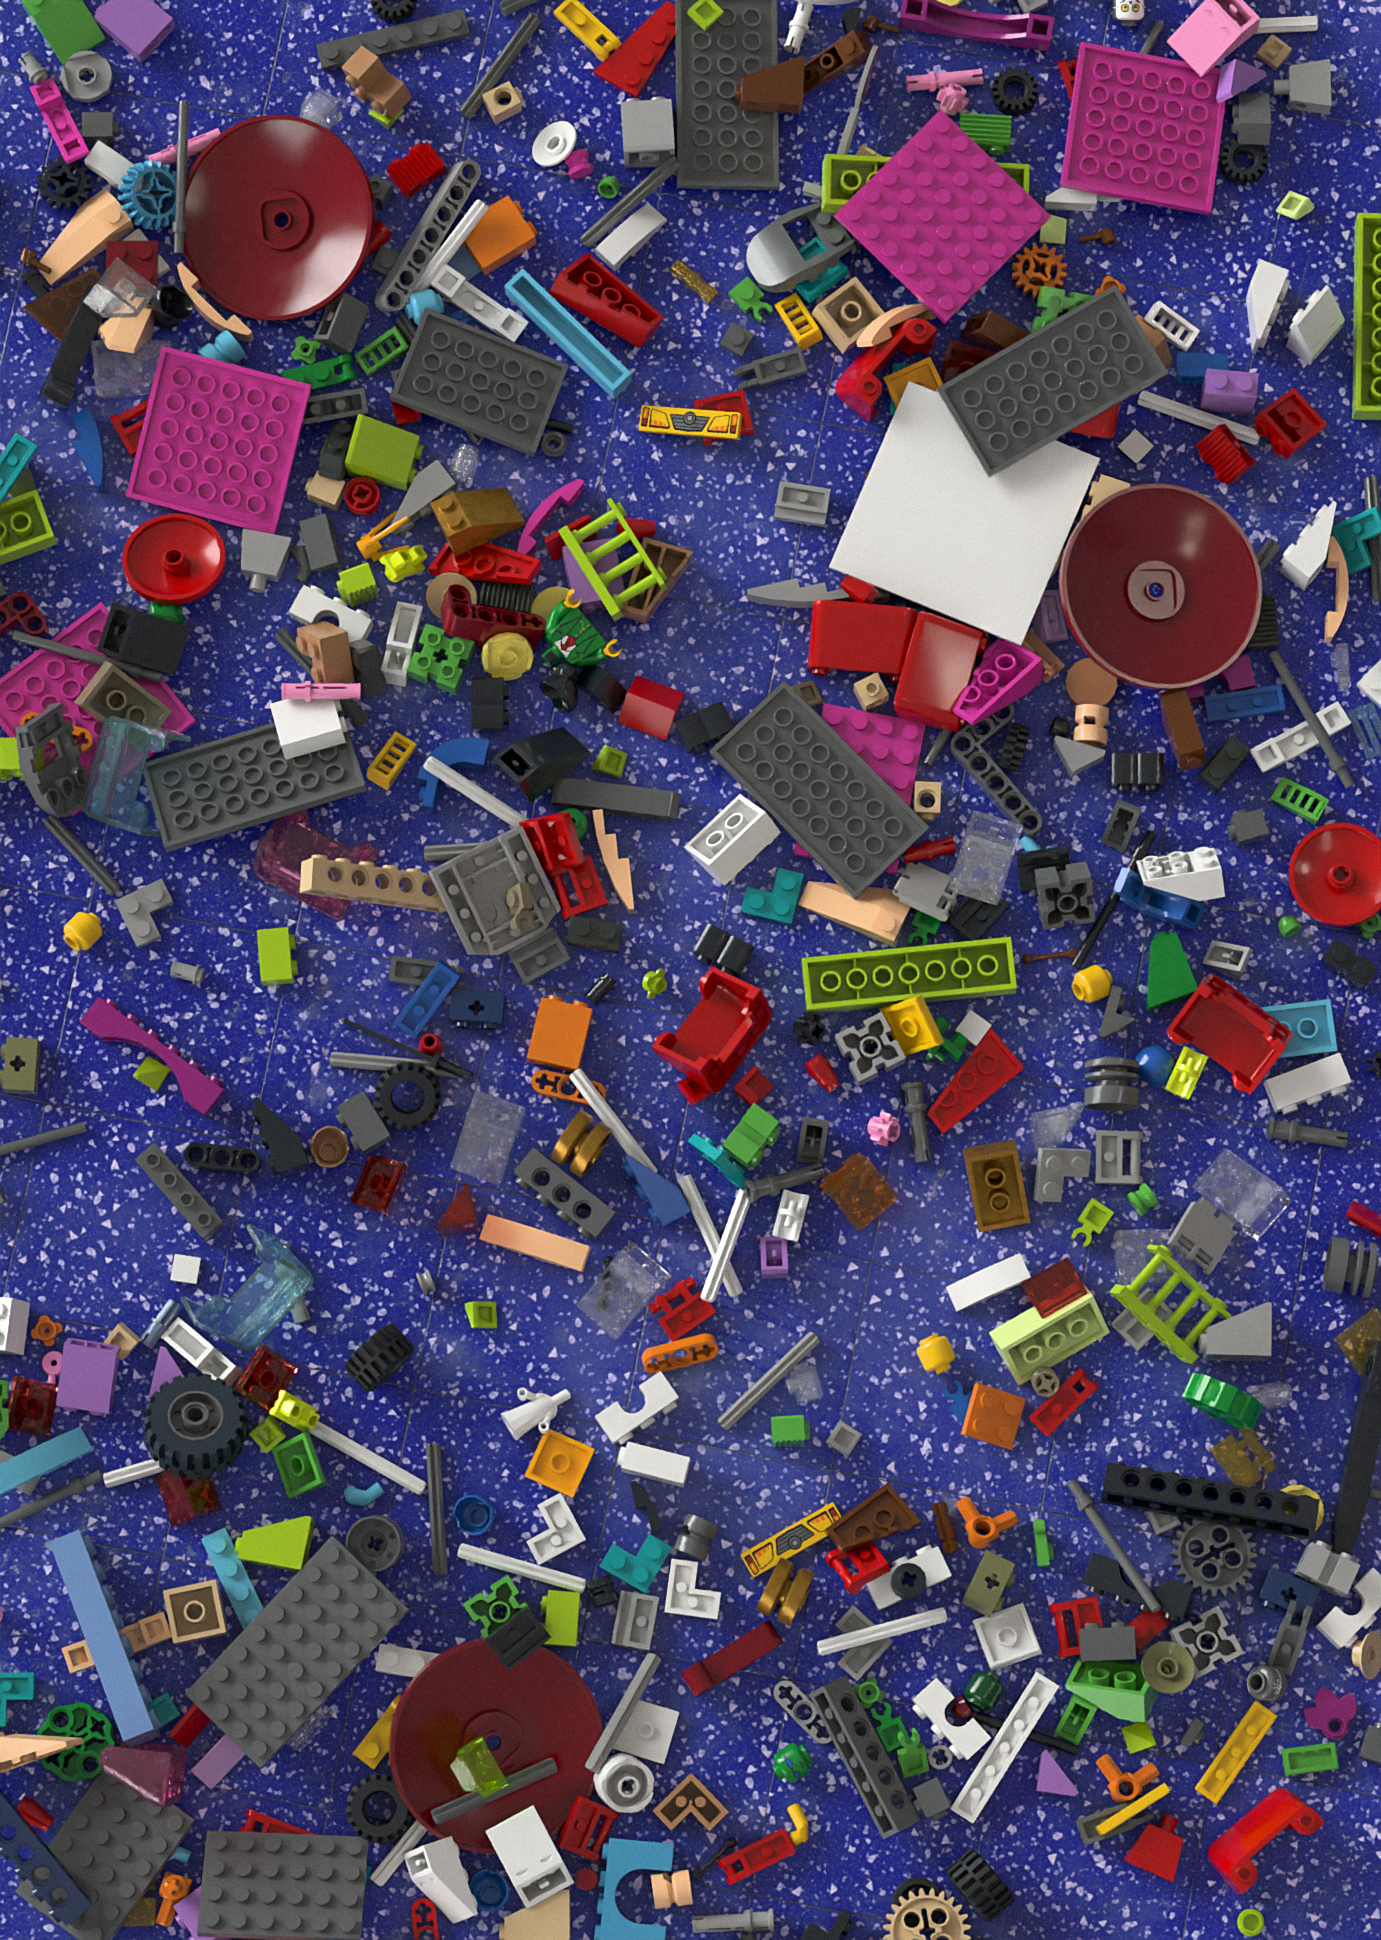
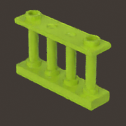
(588, 560)
(1147, 1312)

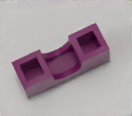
(1235, 678)

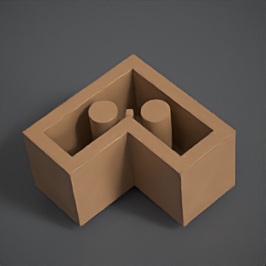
(374, 84)
(329, 652)
(689, 1798)

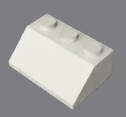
(732, 839)

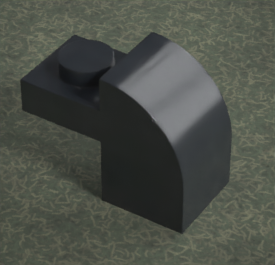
(840, 1926)

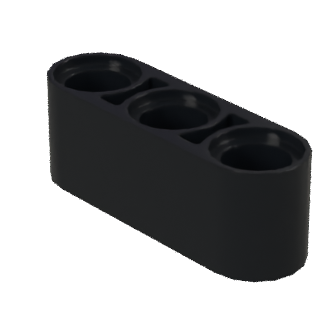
(234, 1166)

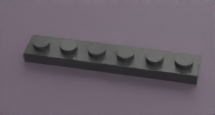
(395, 38)

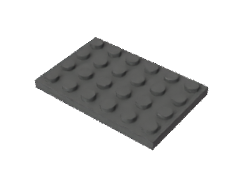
(479, 382)
(114, 1852)
(283, 1886)

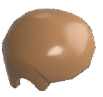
(329, 1147)

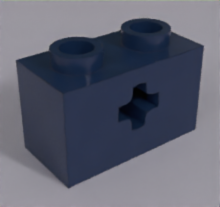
(465, 999)
(1278, 1582)

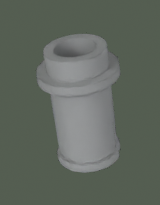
(32, 67)
(187, 972)

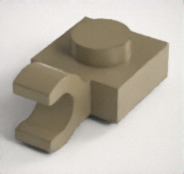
(520, 903)

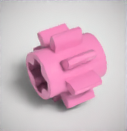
(952, 99)
(884, 1128)

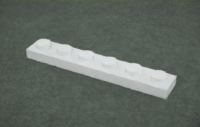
(1004, 1747)

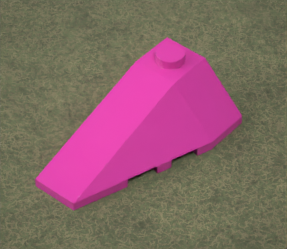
(1001, 679)

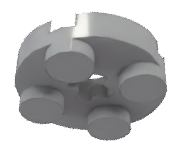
(97, 86)

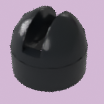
(1059, 727)

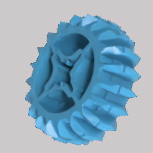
(151, 174)

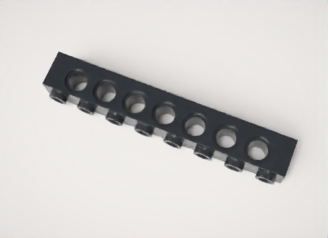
(1220, 1510)

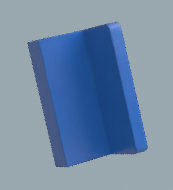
(1193, 366)

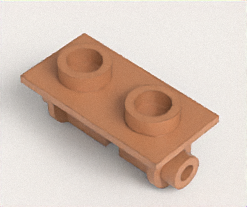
(1051, 662)

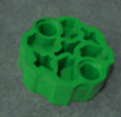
(1222, 1401)
(77, 1712)

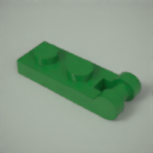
(322, 374)

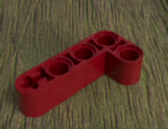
(24, 617)
(481, 623)
(732, 1658)

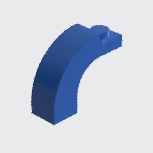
(455, 754)
(1157, 903)

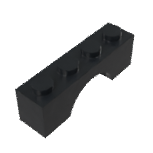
(1108, 1575)

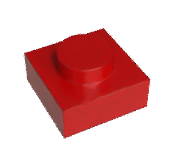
(693, 1091)

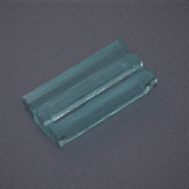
(1376, 720)

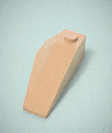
(86, 235)
(130, 332)
(873, 913)
(24, 1748)

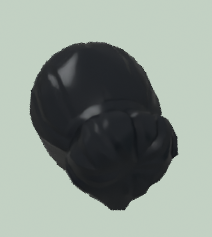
(171, 306)
(561, 686)

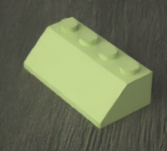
(1037, 1342)

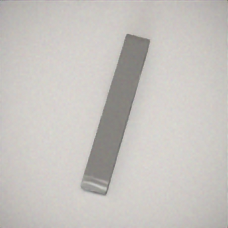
(437, 230)

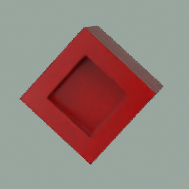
(405, 415)
(753, 1087)

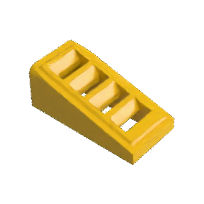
(805, 336)
(389, 775)

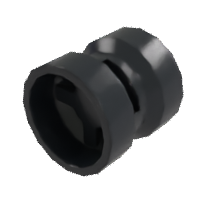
(600, 1585)

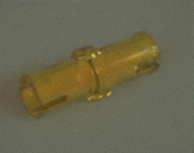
(693, 281)

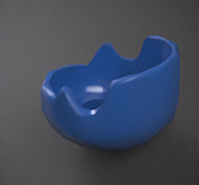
(1155, 1065)
(474, 1514)
(489, 1890)

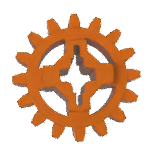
(1034, 261)

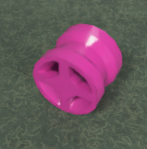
(578, 164)

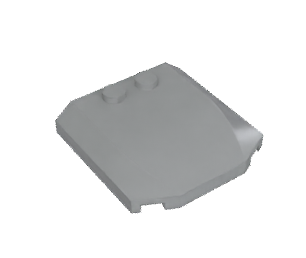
(477, 887)

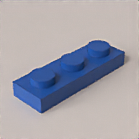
(1244, 703)
(427, 999)

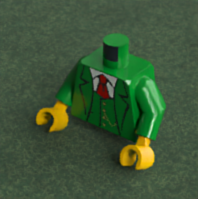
(574, 637)

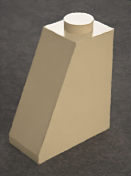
(542, 1921)

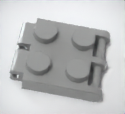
(925, 890)
(1203, 1234)

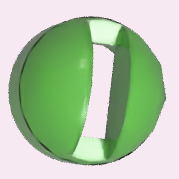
(603, 187)
(1288, 926)

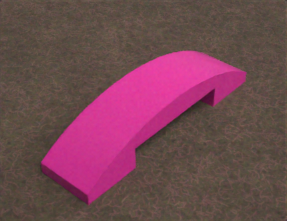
(59, 120)
(567, 495)

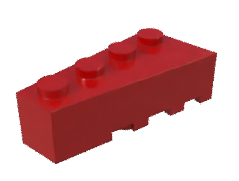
(606, 300)

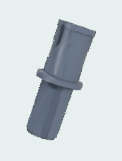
(160, 1323)

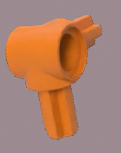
(990, 1525)
(1133, 1781)
(173, 1890)

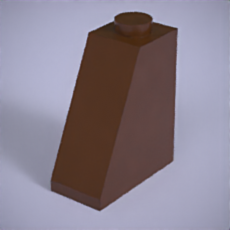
(773, 88)
(991, 331)
(1182, 729)

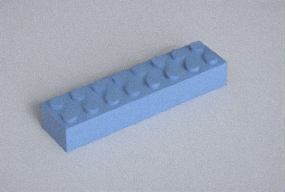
(104, 1638)

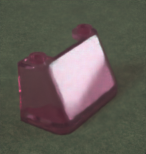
(293, 841)
(148, 1770)

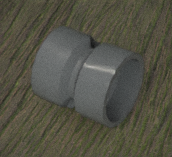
(696, 1537)

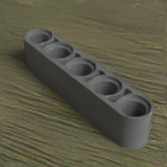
(616, 799)

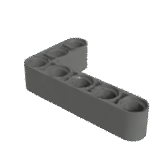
(993, 772)

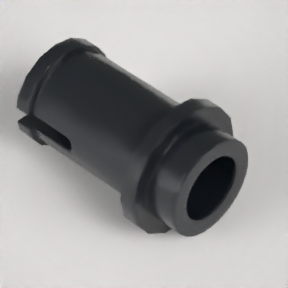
(34, 282)
(600, 988)

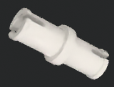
(798, 27)

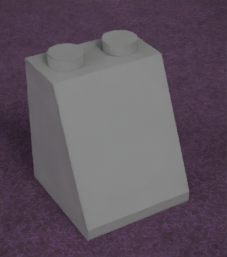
(647, 131)
(1240, 1337)

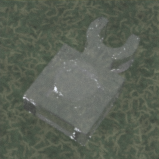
(1340, 660)

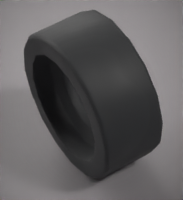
(911, 1883)

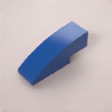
(90, 447)

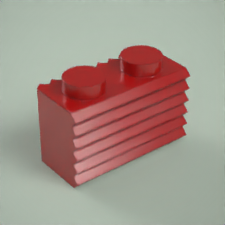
(415, 169)
(1225, 455)

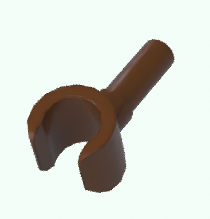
(873, 22)
(1106, 235)
(28, 259)

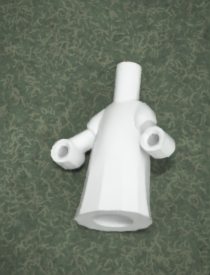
(538, 1411)

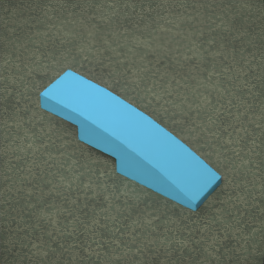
(43, 1459)

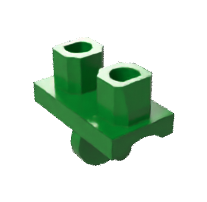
(953, 1048)

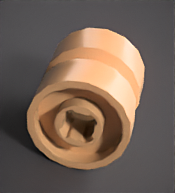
(1087, 733)
(671, 1889)

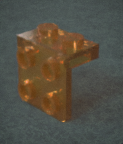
(859, 1191)

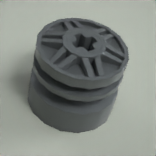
(1112, 1082)
(1350, 1266)
(361, 1535)

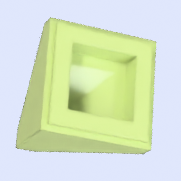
(1295, 206)
(1053, 231)

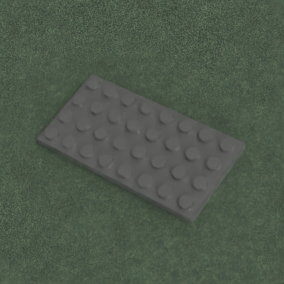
(713, 136)
(1052, 381)
(244, 784)
(819, 790)
(297, 1652)

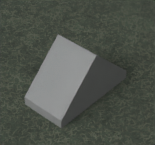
(1076, 755)
(1227, 958)

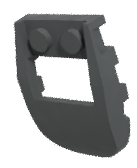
(776, 260)
(62, 782)

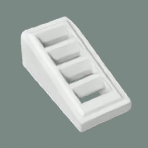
(1174, 318)

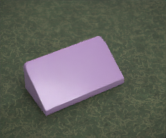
(1049, 618)
(218, 1762)

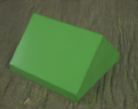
(299, 1465)

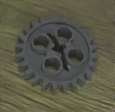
(1226, 1575)

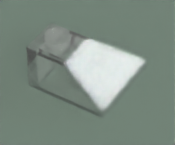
(321, 109)
(120, 292)
(1052, 1126)

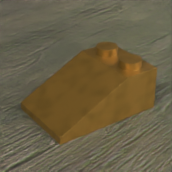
(476, 517)
(996, 1185)

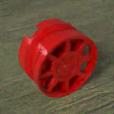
(362, 496)

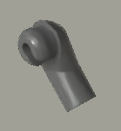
(304, 570)

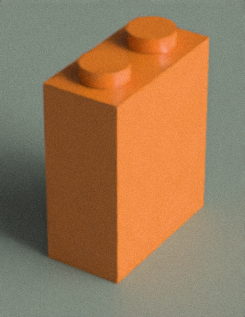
(500, 235)
(560, 1033)

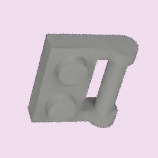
(1110, 1157)

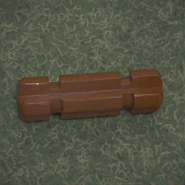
(945, 1528)

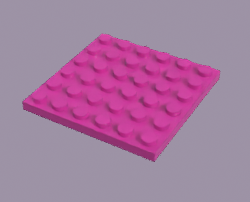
(1143, 129)
(942, 216)
(219, 440)
(58, 678)

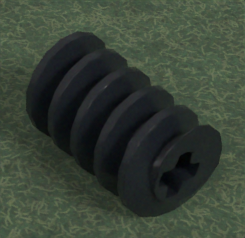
(911, 1571)

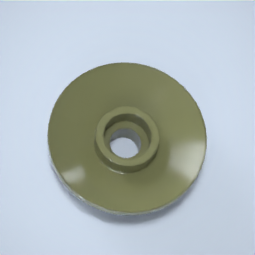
(1173, 1657)

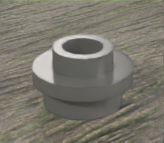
(550, 437)

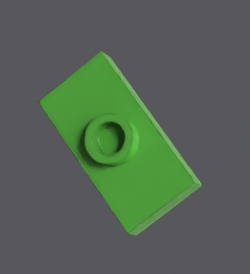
(1310, 1759)

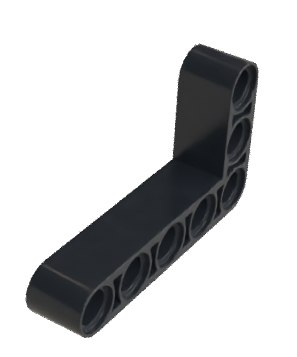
(58, 385)

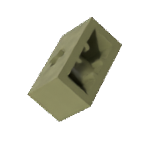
(25, 1080)
(992, 1569)

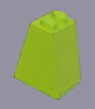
(383, 453)
(278, 1545)

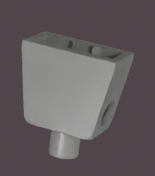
(1307, 87)
(263, 557)

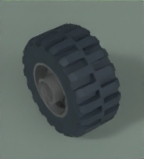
(195, 1426)

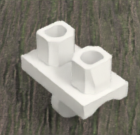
(790, 1215)

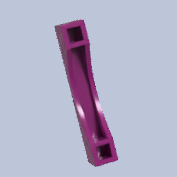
(1018, 30)
(111, 1025)

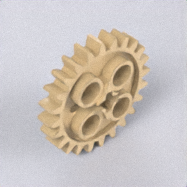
(950, 1930)

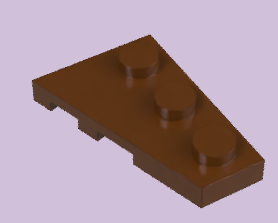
(57, 307)
(872, 1520)

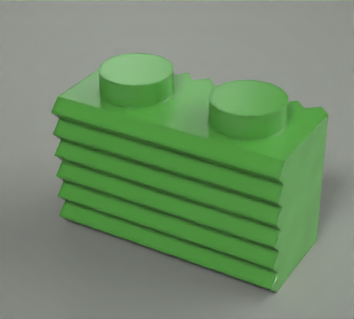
(988, 131)
(789, 1430)

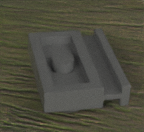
(538, 956)

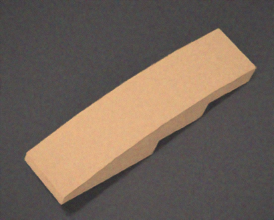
(616, 868)
(535, 1243)

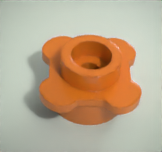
(1107, 283)
(47, 1338)

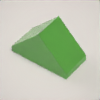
(1075, 1719)

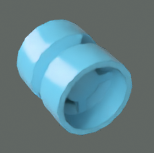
(225, 349)

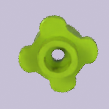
(654, 983)

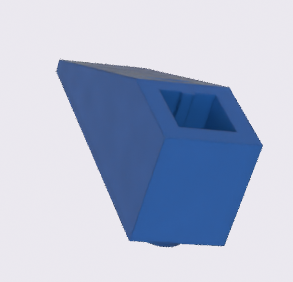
(663, 1196)

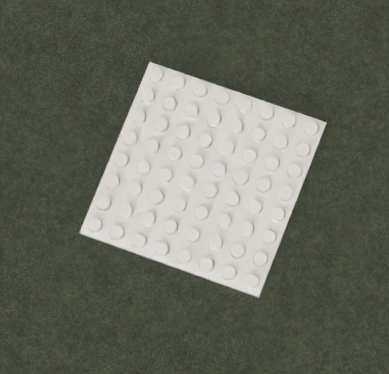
(949, 533)

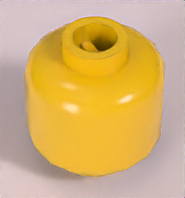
(82, 931)
(1092, 984)
(936, 1353)

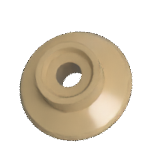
(1367, 1654)

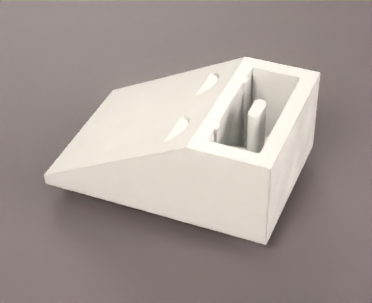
(1262, 299)
(1315, 326)
(1306, 559)
(1186, 874)
(13, 1325)
(529, 1857)
(442, 1879)

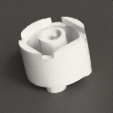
(637, 1776)

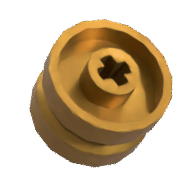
(584, 1145)
(786, 1592)

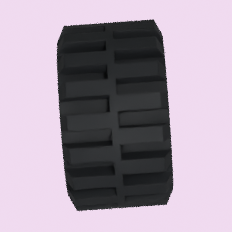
(402, 1118)
(379, 1357)
(356, 1810)
(980, 1885)

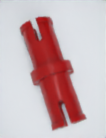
(929, 850)

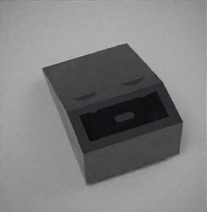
(143, 638)
(540, 761)
(287, 1150)

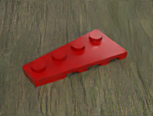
(641, 53)
(487, 563)
(980, 1077)

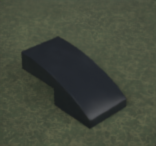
(643, 1501)

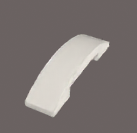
(478, 305)
(1298, 739)

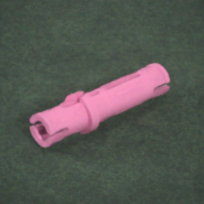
(938, 80)
(195, 146)
(320, 691)

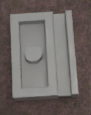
(802, 504)
(1132, 1329)
(635, 1620)

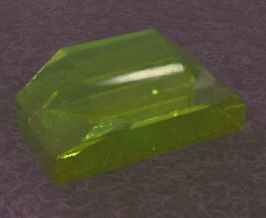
(478, 1769)

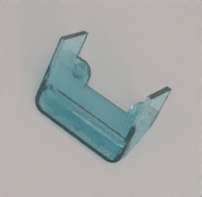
(119, 770)
(259, 1301)

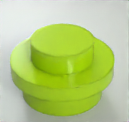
(1250, 1922)

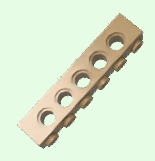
(316, 882)

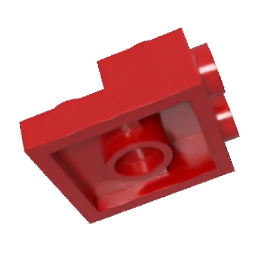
(1289, 423)

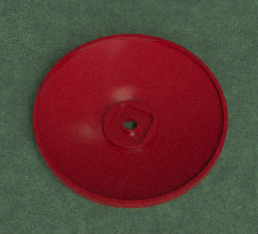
(234, 207)
(1204, 578)
(535, 1710)

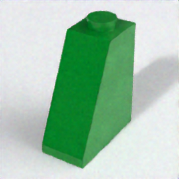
(1168, 972)

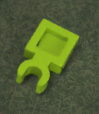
(1093, 1219)

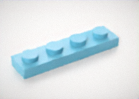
(233, 1576)

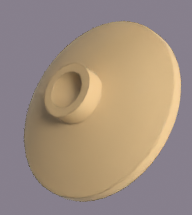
(438, 588)

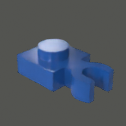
(961, 1404)

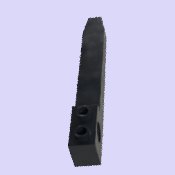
(1360, 1454)

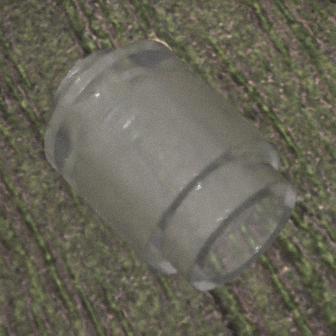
(464, 463)
(1273, 1395)

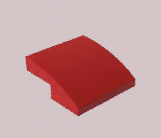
(554, 840)

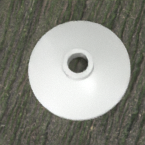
(554, 143)

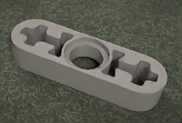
(785, 1702)

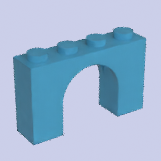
(621, 1859)

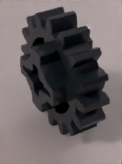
(64, 193)

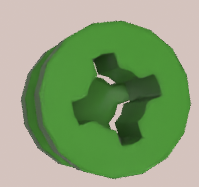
(1142, 1199)

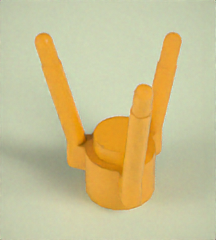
(370, 543)

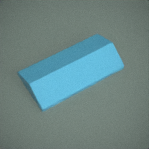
(1310, 1025)

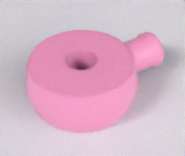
(52, 1371)

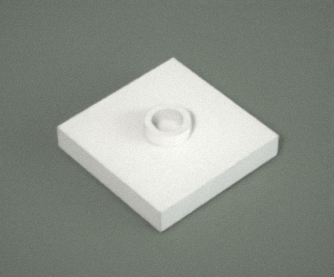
(1007, 1637)
(648, 1732)

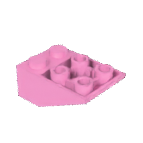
(1214, 33)

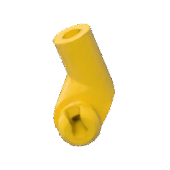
(800, 1822)

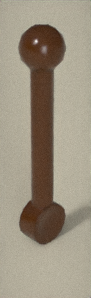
(1070, 953)

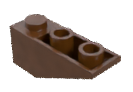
(836, 60)

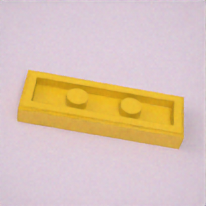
(1132, 1809)

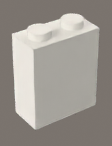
(308, 725)
(654, 1464)

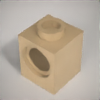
(501, 112)
(325, 491)
(871, 692)
(927, 789)

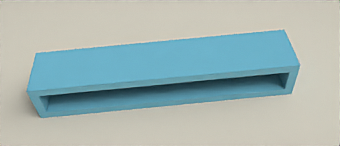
(568, 333)

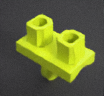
(404, 563)
(1186, 1073)
(294, 1412)

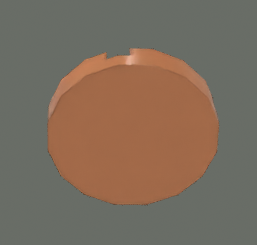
(1089, 683)

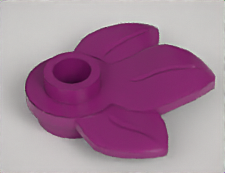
(1329, 1709)

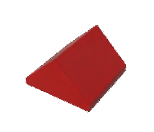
(651, 707)

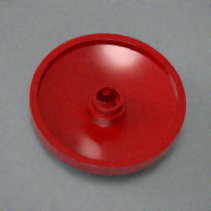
(174, 559)
(1337, 874)

